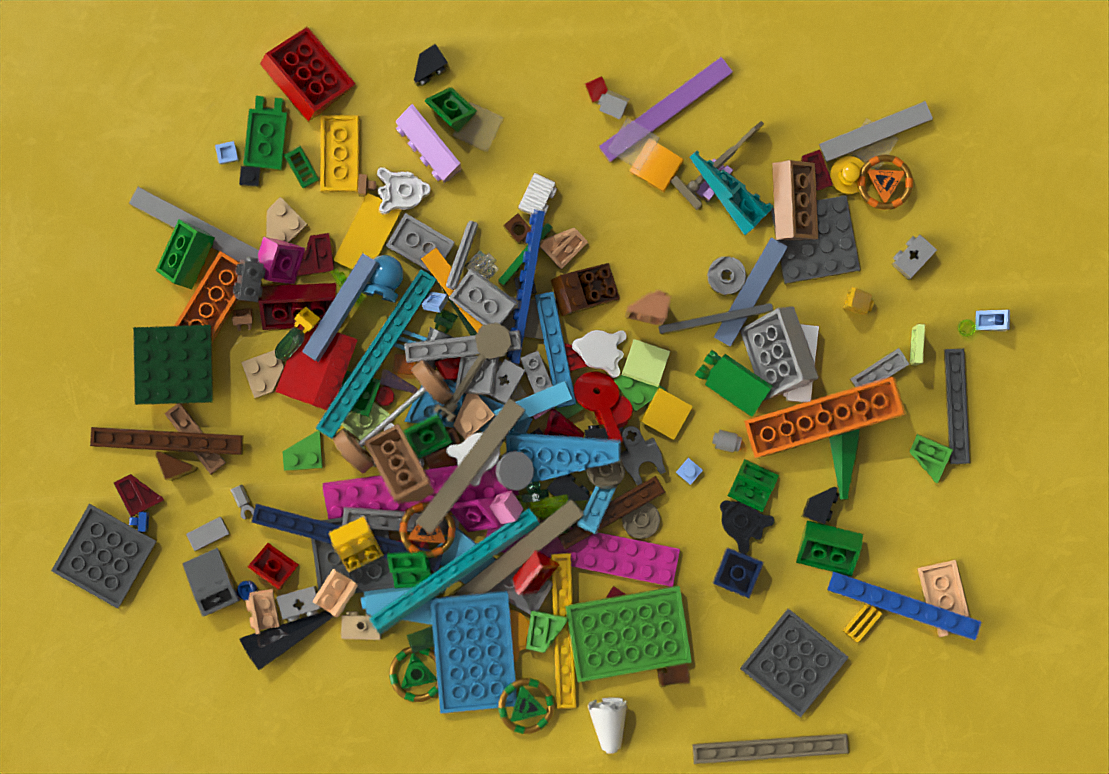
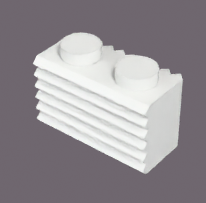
(537, 194)

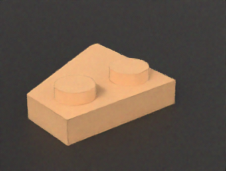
(563, 246)
(472, 415)

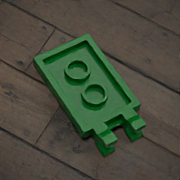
(265, 135)
(734, 382)

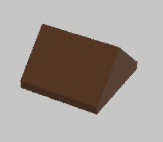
(172, 467)

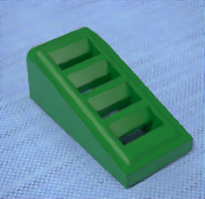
(293, 152)

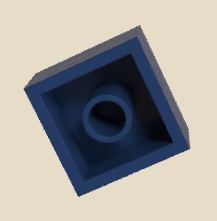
(737, 572)

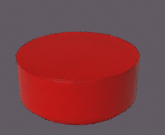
(385, 396)

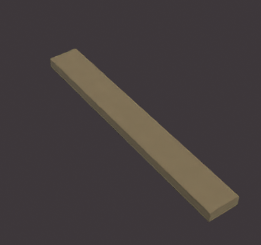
(470, 466)
(522, 550)
(770, 748)

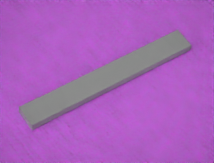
(170, 214)

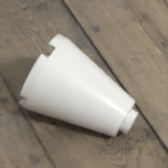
(609, 722)

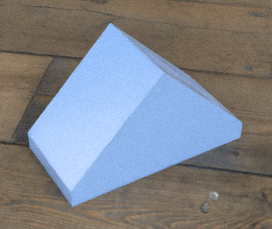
(992, 320)

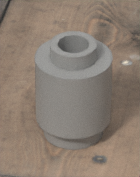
(727, 441)

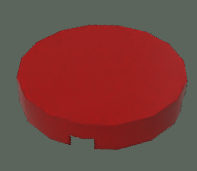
(621, 412)

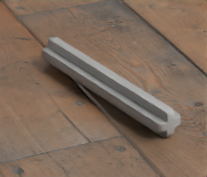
(461, 255)

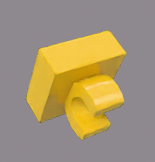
(306, 319)

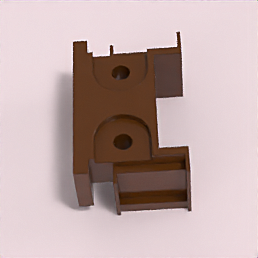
(675, 675)

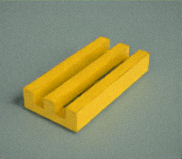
(869, 625)

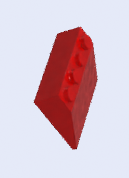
(307, 73)
(317, 381)

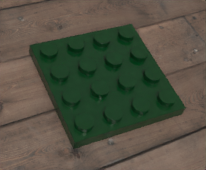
(173, 364)

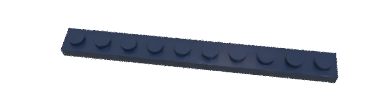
(320, 530)

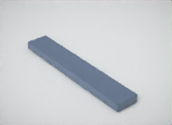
(752, 289)
(340, 307)

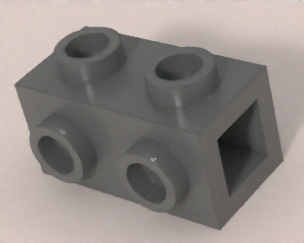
(249, 279)

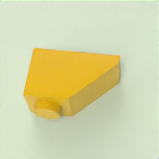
(858, 301)

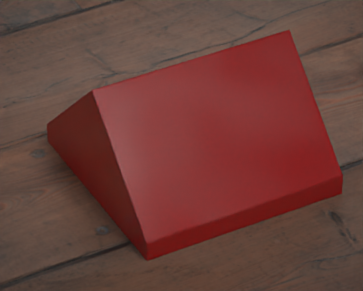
(273, 566)
(534, 573)

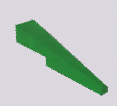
(844, 454)

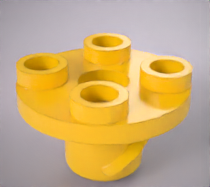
(846, 174)

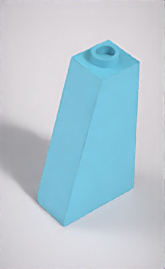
(378, 599)

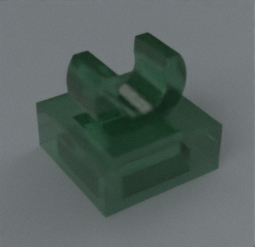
(445, 319)
(535, 492)

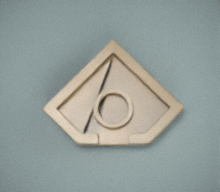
(283, 222)
(263, 373)

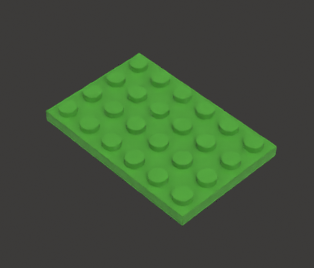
(628, 633)

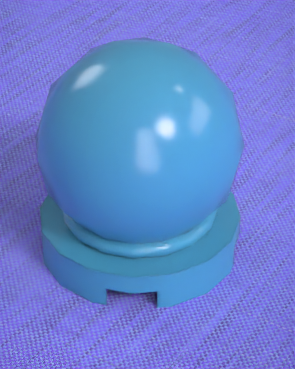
(385, 278)

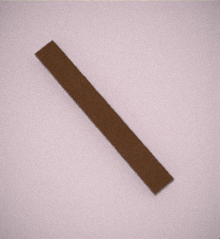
(166, 440)

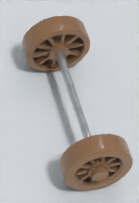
(354, 450)

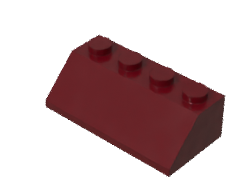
(283, 302)

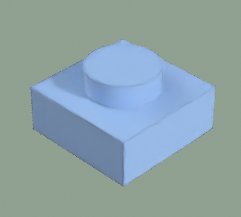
(226, 152)
(435, 302)
(689, 471)

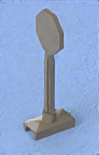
(691, 188)
(491, 342)

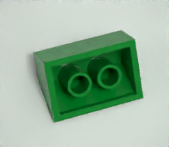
(185, 254)
(829, 548)

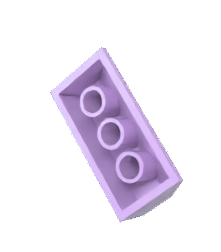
(428, 144)

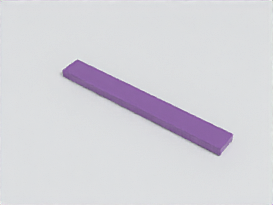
(678, 100)

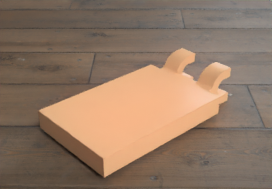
(943, 588)

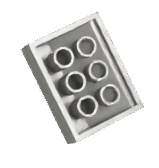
(779, 351)

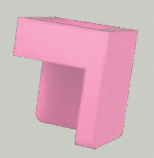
(506, 507)

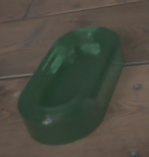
(289, 344)

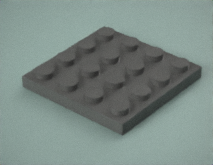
(830, 253)
(104, 556)
(369, 577)
(794, 662)

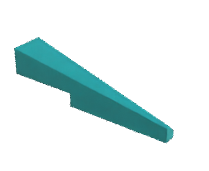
(741, 204)

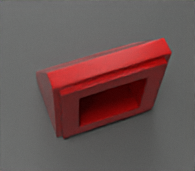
(596, 88)

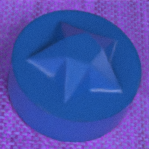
(245, 588)

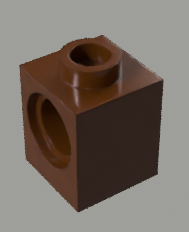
(516, 221)

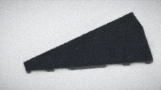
(275, 641)

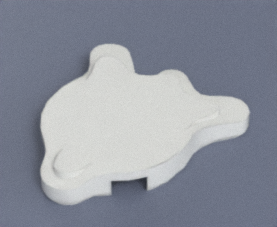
(401, 190)
(600, 350)
(461, 450)

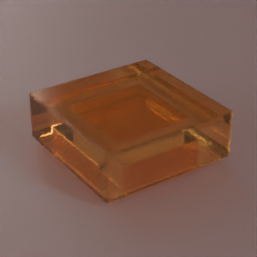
(401, 365)

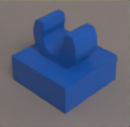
(142, 521)

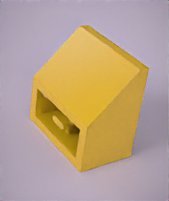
(355, 544)

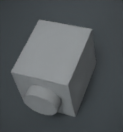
(613, 104)

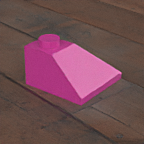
(280, 260)
(475, 514)

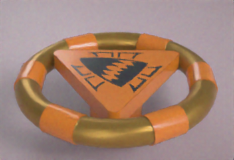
(885, 182)
(421, 534)

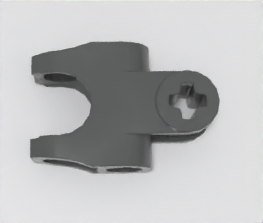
(639, 452)

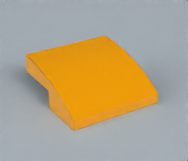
(659, 167)

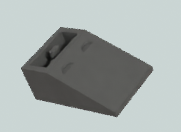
(210, 582)

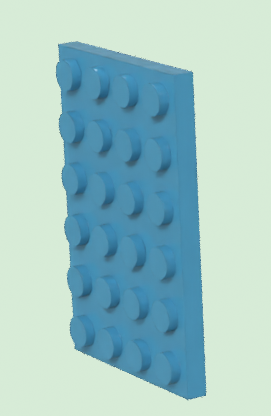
(473, 650)

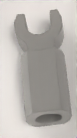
(242, 500)

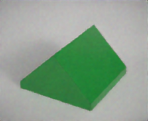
(451, 108)
(427, 436)

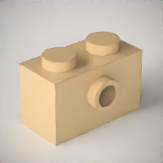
(358, 627)

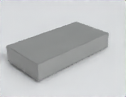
(207, 533)

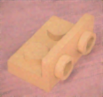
(335, 593)
(263, 610)

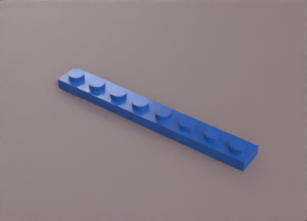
(526, 277)
(904, 606)

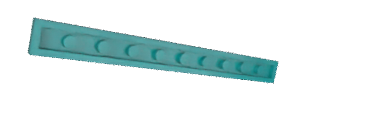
(376, 354)
(453, 571)

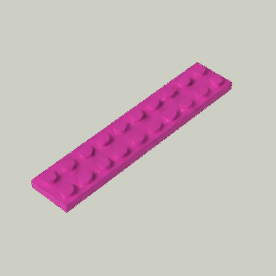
(374, 493)
(616, 556)

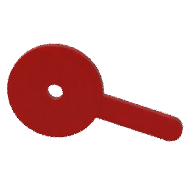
(599, 402)

